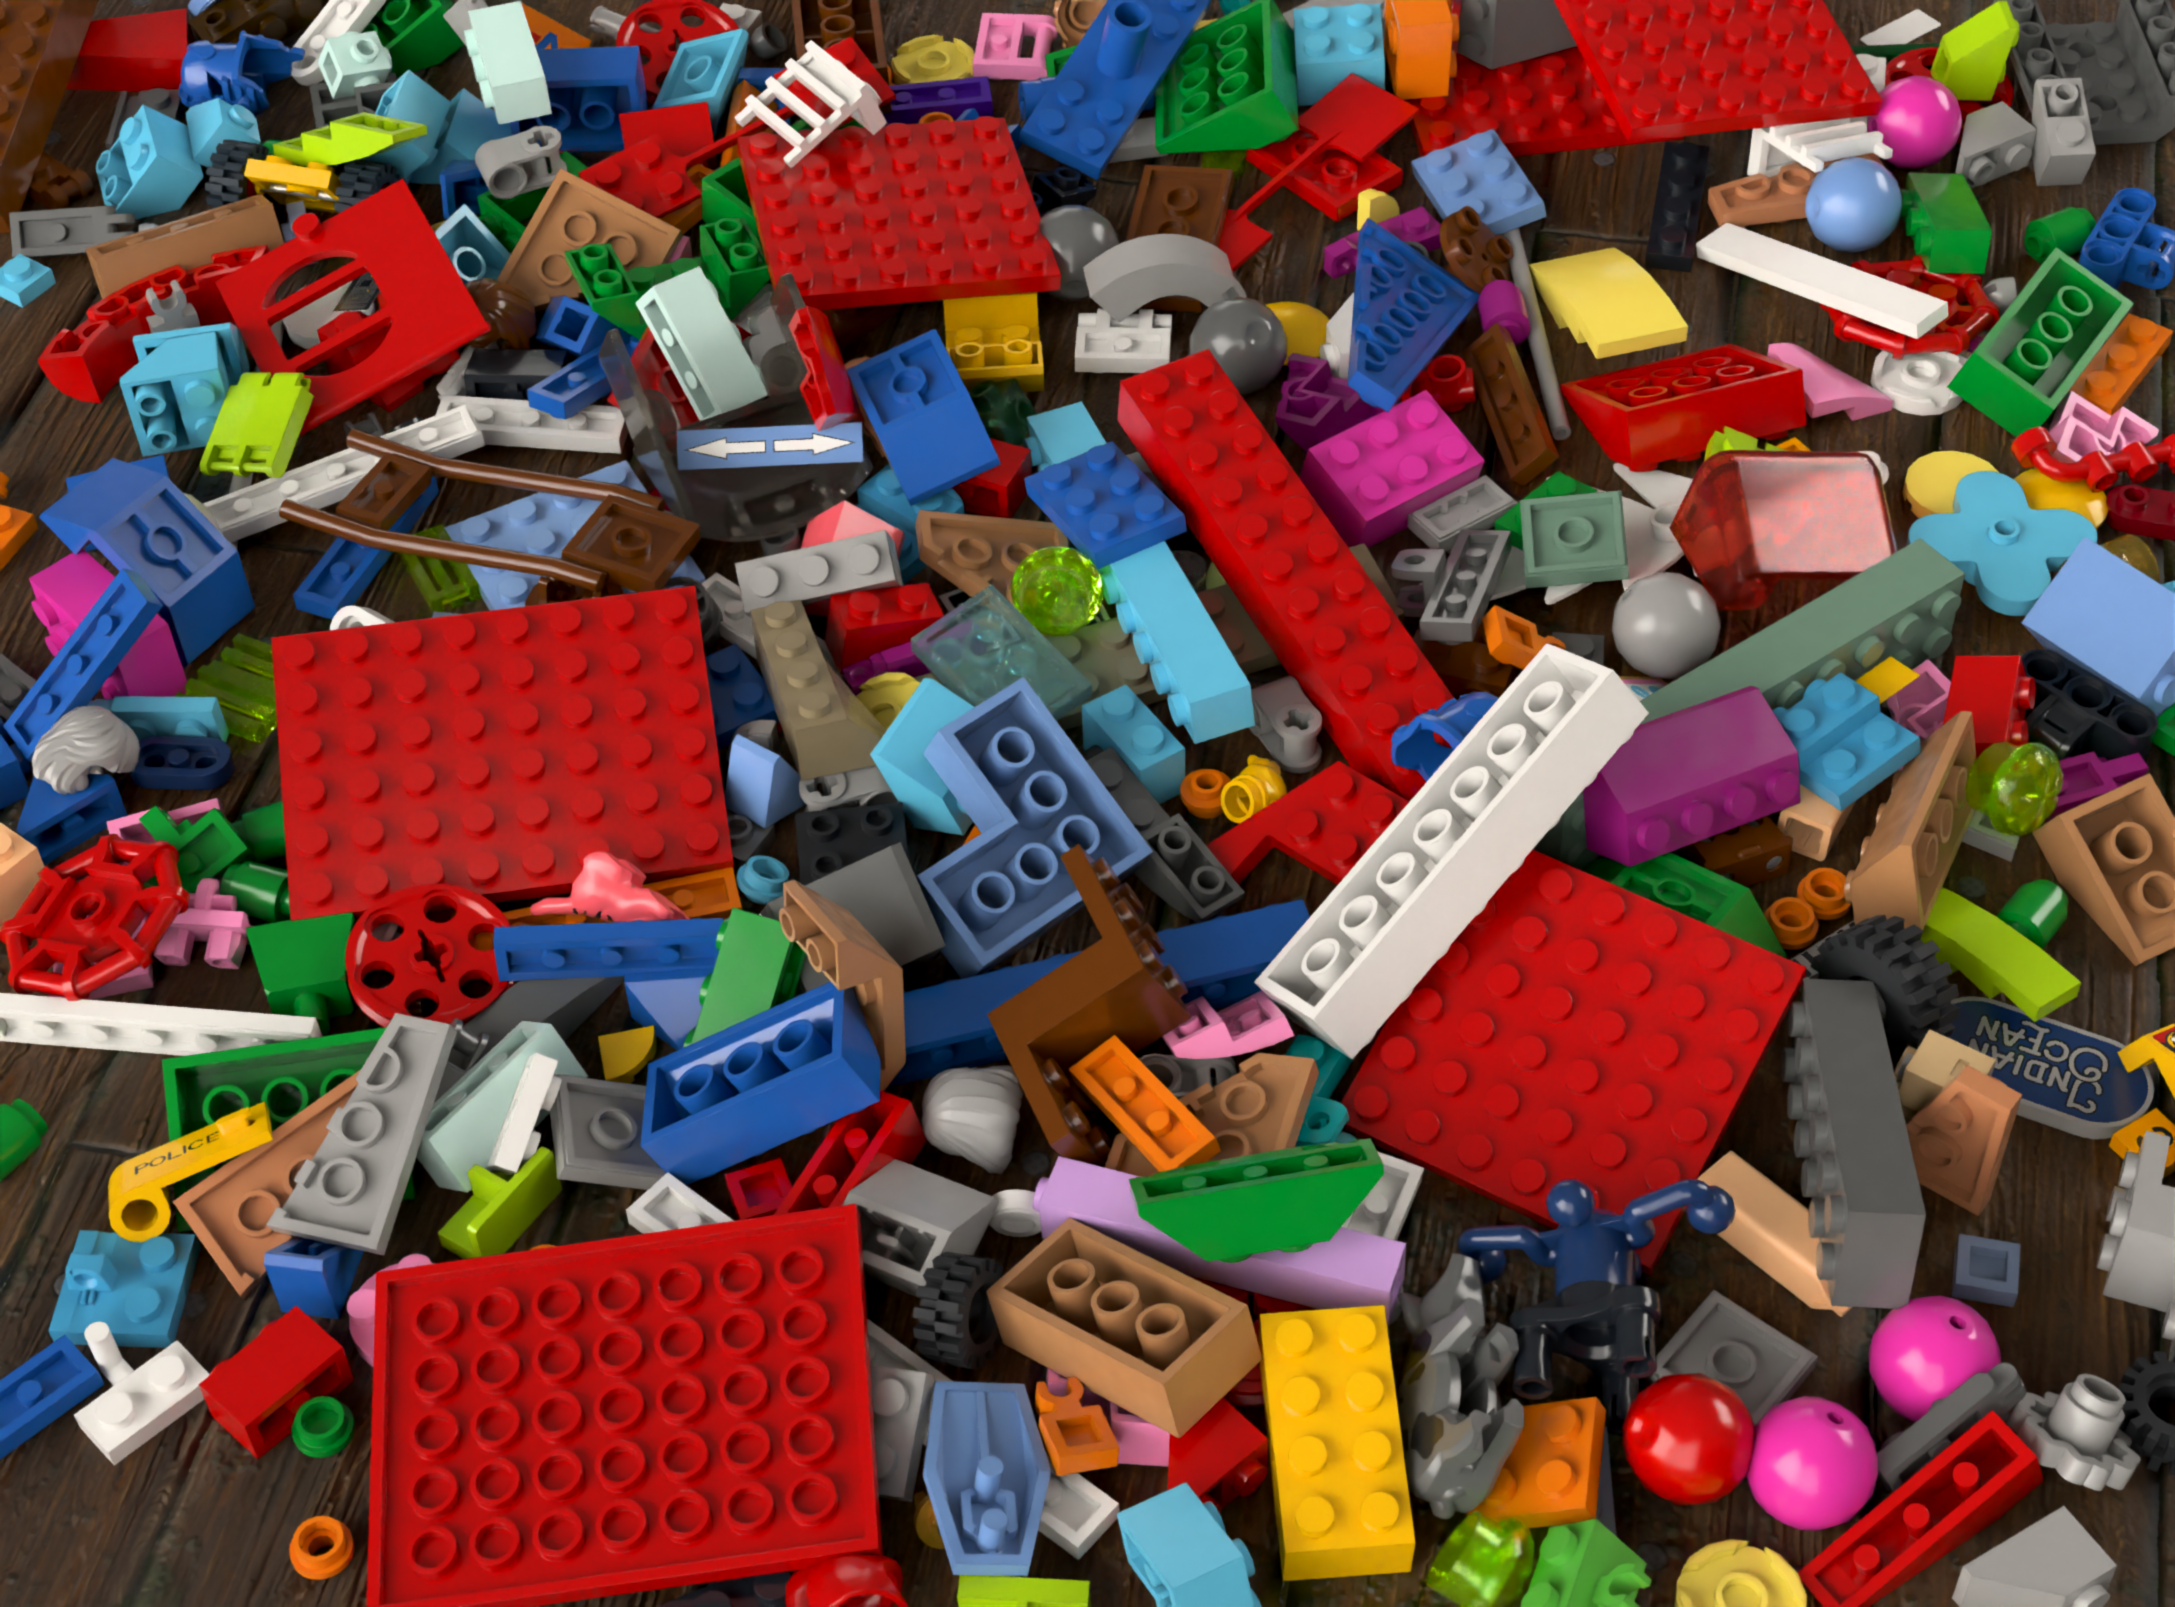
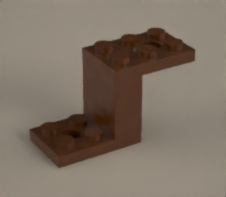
(1098, 994)

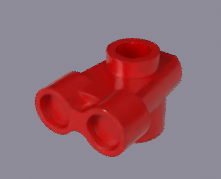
(1447, 382)

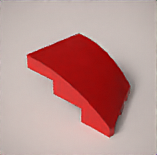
(826, 383)

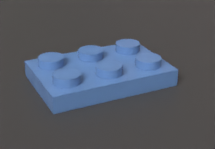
(1479, 176)

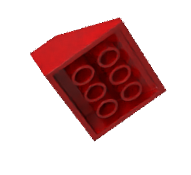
(1680, 401)

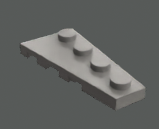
(364, 1164)

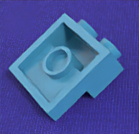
(886, 500)
(1844, 740)

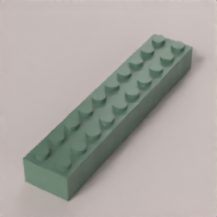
(1891, 609)

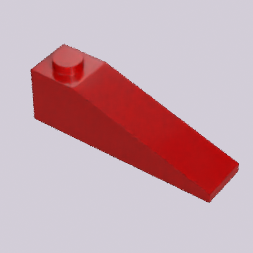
(855, 1151)
(1926, 1516)

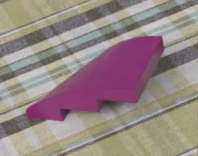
(1317, 403)

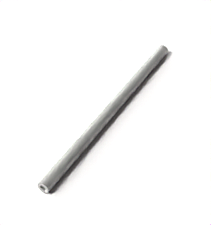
(1538, 340)

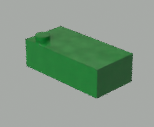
(2040, 345)

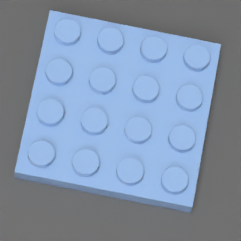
(541, 527)

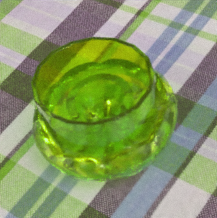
(1057, 590)
(2015, 786)
(1483, 1562)

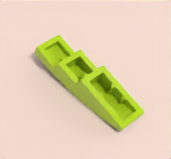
(349, 139)
(1997, 956)

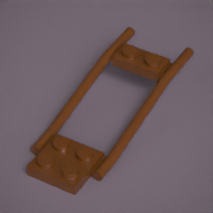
(621, 543)

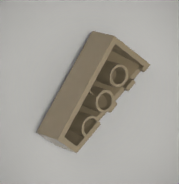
(817, 711)

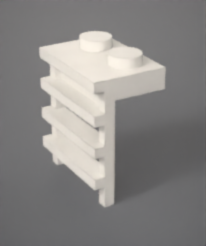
(829, 82)
(1811, 145)

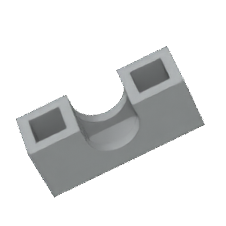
(820, 571)

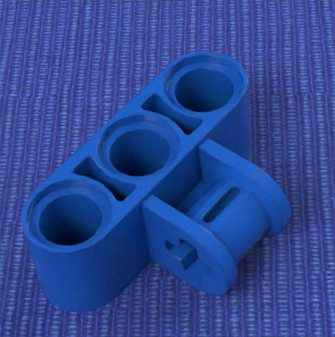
(2128, 244)

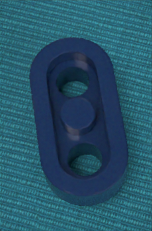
(183, 763)

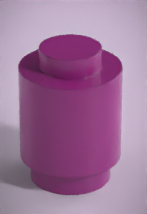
(1504, 304)

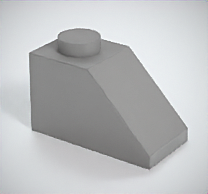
(2039, 1567)

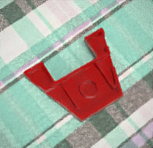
(1319, 823)

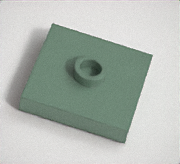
(1574, 539)

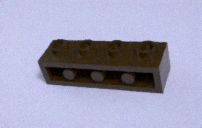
(266, 17)

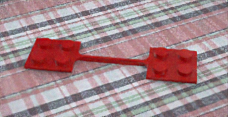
(1348, 118)
(657, 179)

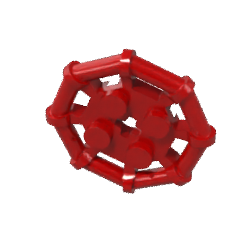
(1949, 335)
(117, 905)

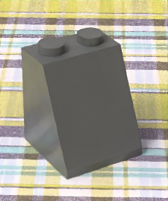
(1510, 31)
(886, 902)

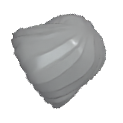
(83, 745)
(974, 1114)

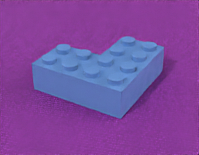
(1032, 805)

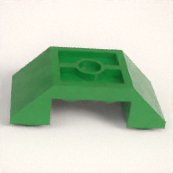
(728, 259)
(1694, 893)

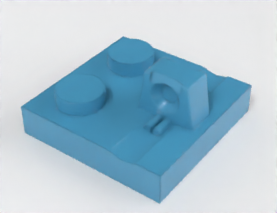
(126, 1285)

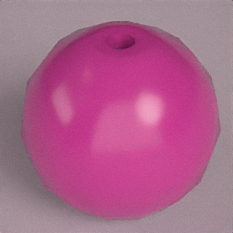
(1917, 121)
(1929, 1353)
(1812, 1463)

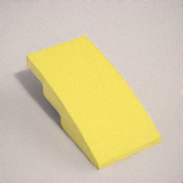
(1608, 302)

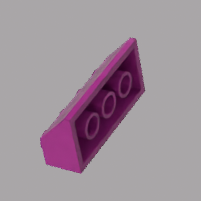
(1691, 778)

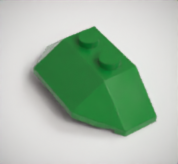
(1260, 1199)

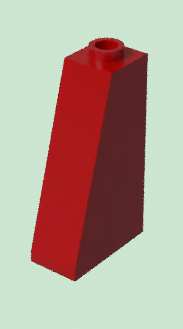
(133, 52)

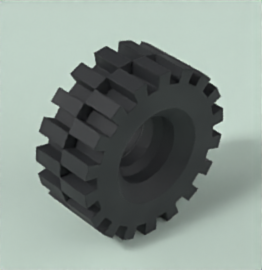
(1903, 972)

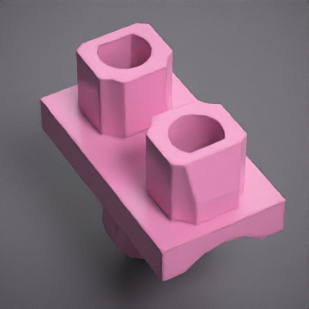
(210, 920)

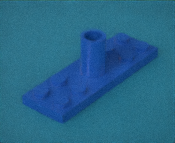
(1110, 80)

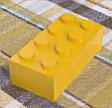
(1335, 1444)

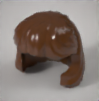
(507, 311)

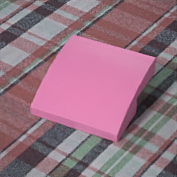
(1230, 1032)

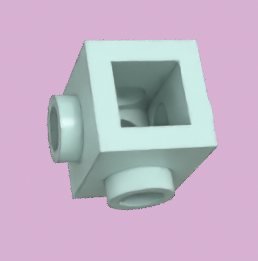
(353, 62)

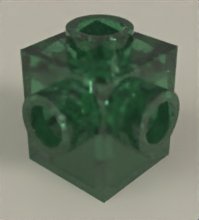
(1003, 409)

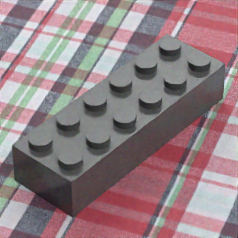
(1853, 1145)

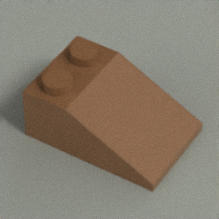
(2119, 865)

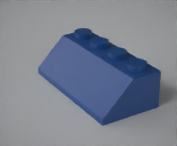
(760, 1084)

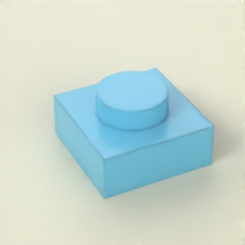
(24, 280)

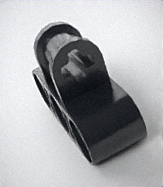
(2083, 713)

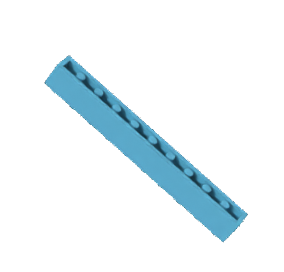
(1157, 605)

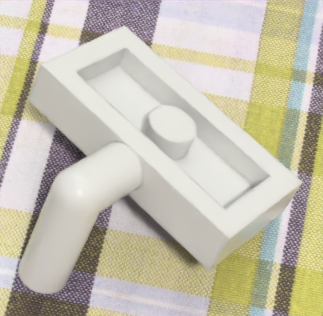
(141, 1399)

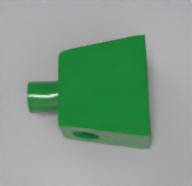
(305, 966)

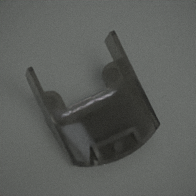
(743, 500)

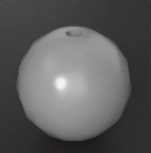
(1666, 625)

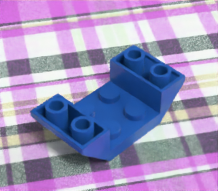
(923, 416)
(155, 530)

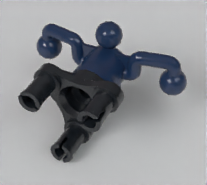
(1596, 1306)

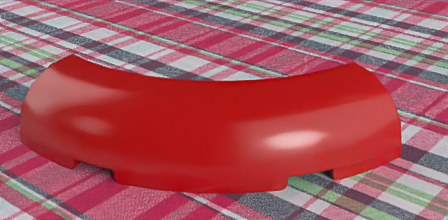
(102, 349)

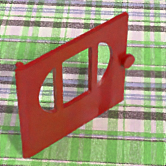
(423, 294)

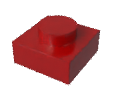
(758, 1189)

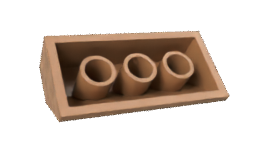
(1917, 830)

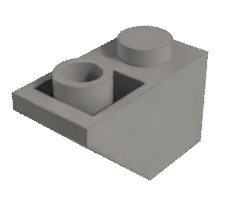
(2064, 133)
(1994, 144)

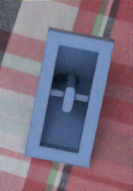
(760, 783)

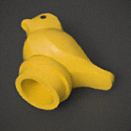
(1253, 789)

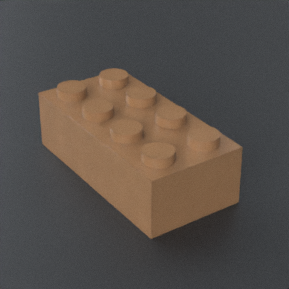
(1125, 1326)

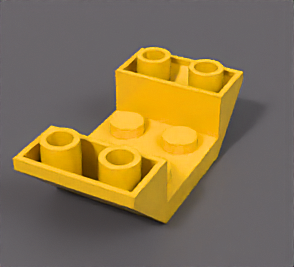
(995, 339)

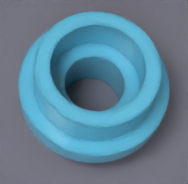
(762, 879)

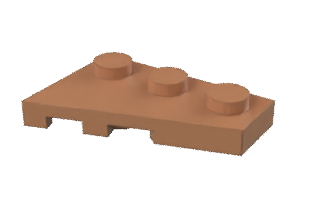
(1963, 1137)

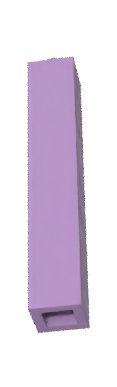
(1332, 1274)

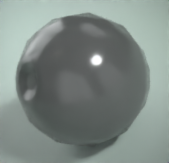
(1076, 239)
(1244, 341)

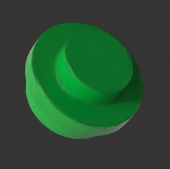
(323, 1427)

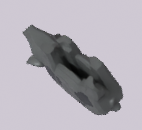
(1449, 1395)

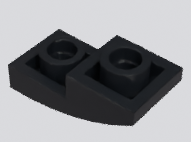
(1061, 188)

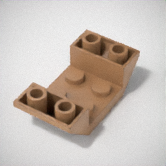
(852, 959)

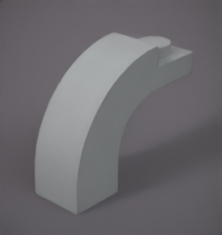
(1157, 268)

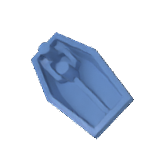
(985, 1476)

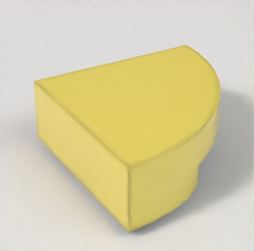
(1375, 206)

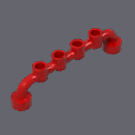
(2096, 469)

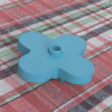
(2002, 541)

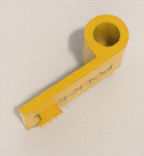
(141, 1185)

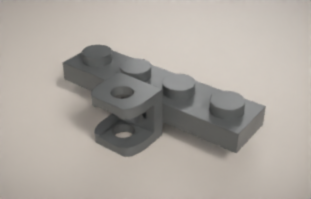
(1455, 590)

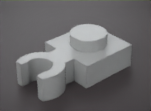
(171, 312)

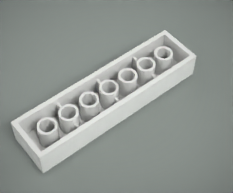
(1451, 848)

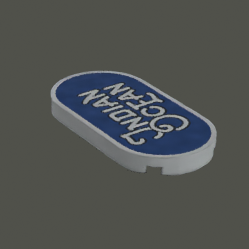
(2062, 1071)

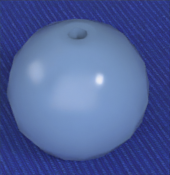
(1853, 205)

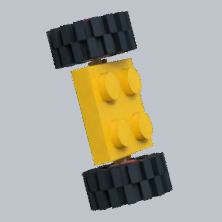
(248, 170)

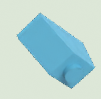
(217, 121)

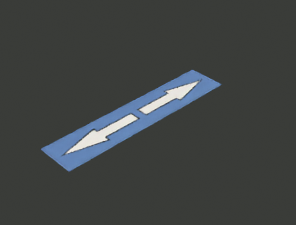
(769, 446)

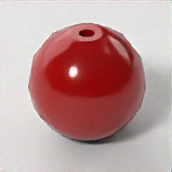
(1689, 1438)

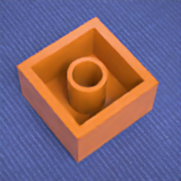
(1419, 46)

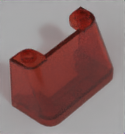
(1781, 518)

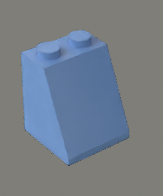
(2110, 624)

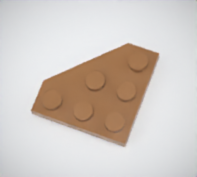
(576, 216)
(981, 549)
(1246, 1113)

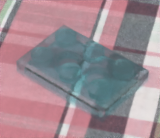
(991, 646)

